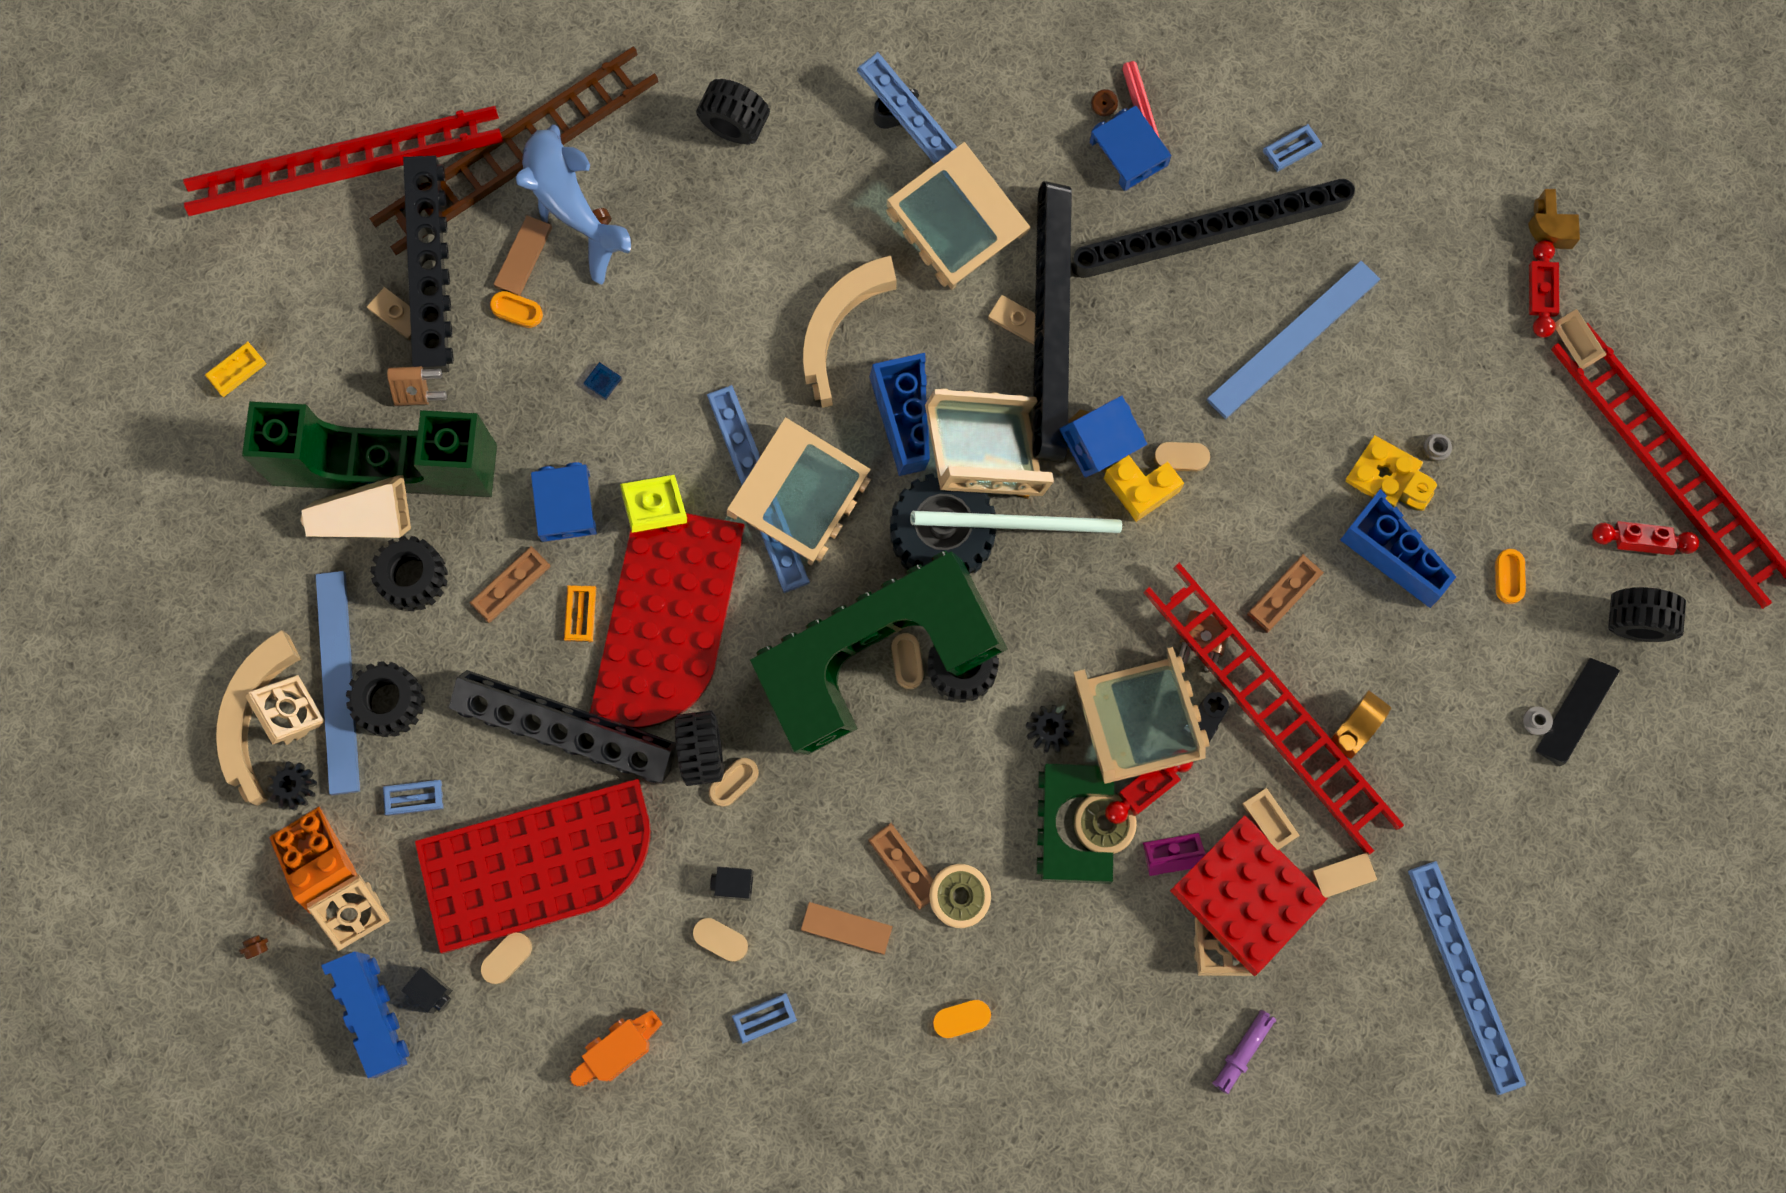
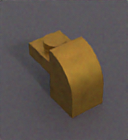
(1547, 225)
(1361, 724)

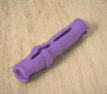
(1244, 1051)

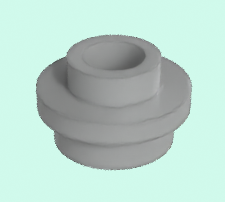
(1439, 439)
(1530, 724)

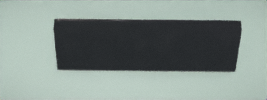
(1577, 711)

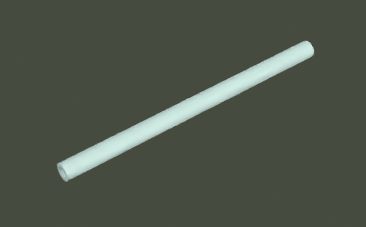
(1025, 522)

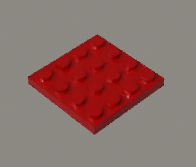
(1249, 895)

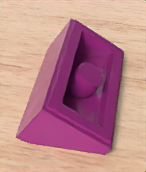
(1173, 853)

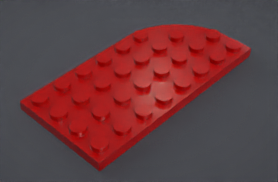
(667, 620)
(534, 865)

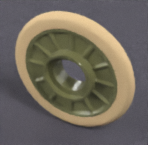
(1094, 838)
(977, 896)

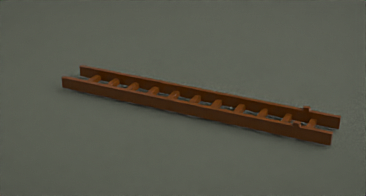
(525, 123)

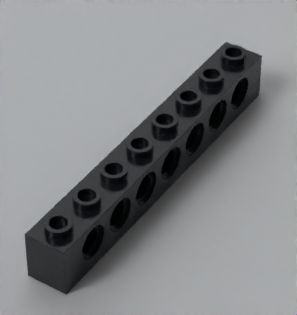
(416, 172)
(577, 721)

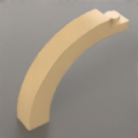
(846, 294)
(235, 712)

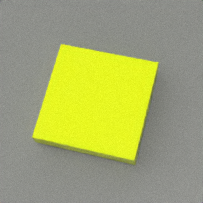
(653, 503)

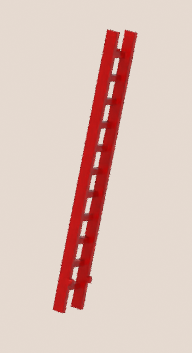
(346, 170)
(1705, 474)
(1258, 719)

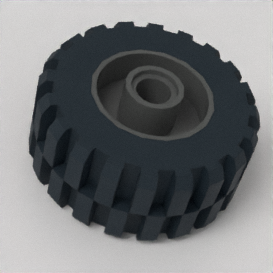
(920, 543)

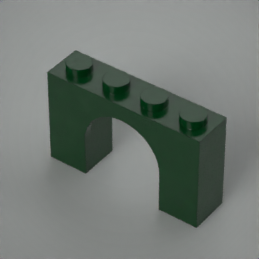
(1059, 860)

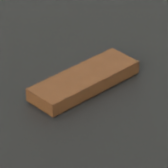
(523, 255)
(510, 584)
(1285, 593)
(903, 864)
(846, 928)

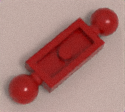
(1544, 288)
(1645, 538)
(1144, 792)

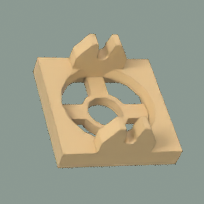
(294, 686)
(344, 938)
(1205, 965)

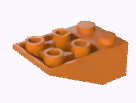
(311, 857)

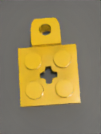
(1404, 484)

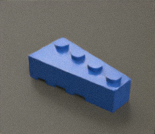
(901, 400)
(1398, 551)
(367, 1013)

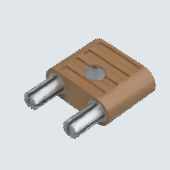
(410, 386)
(1203, 635)

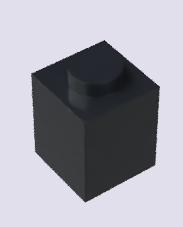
(732, 883)
(428, 991)

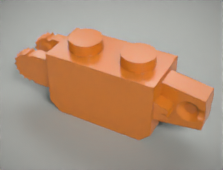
(618, 1050)

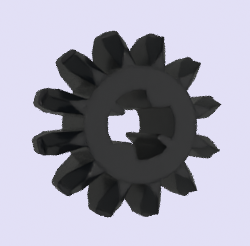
(1059, 734)
(284, 776)

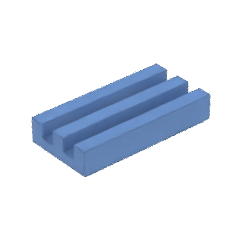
(1274, 159)
(416, 808)
(787, 1009)

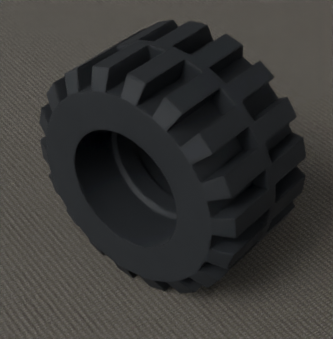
(733, 111)
(424, 589)
(1647, 614)
(961, 688)
(402, 714)
(699, 748)

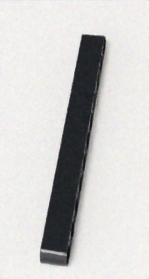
(1221, 219)
(1052, 321)

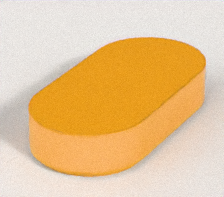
(516, 309)
(1510, 576)
(962, 1019)

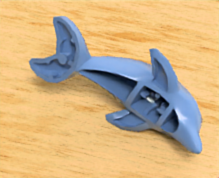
(551, 176)

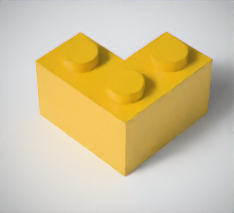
(1139, 492)

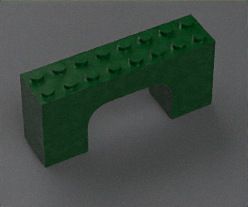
(443, 457)
(805, 667)

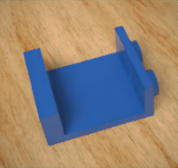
(1131, 146)
(1103, 436)
(563, 502)

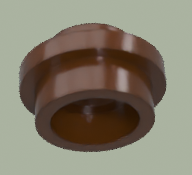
(254, 946)

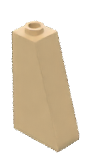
(362, 512)

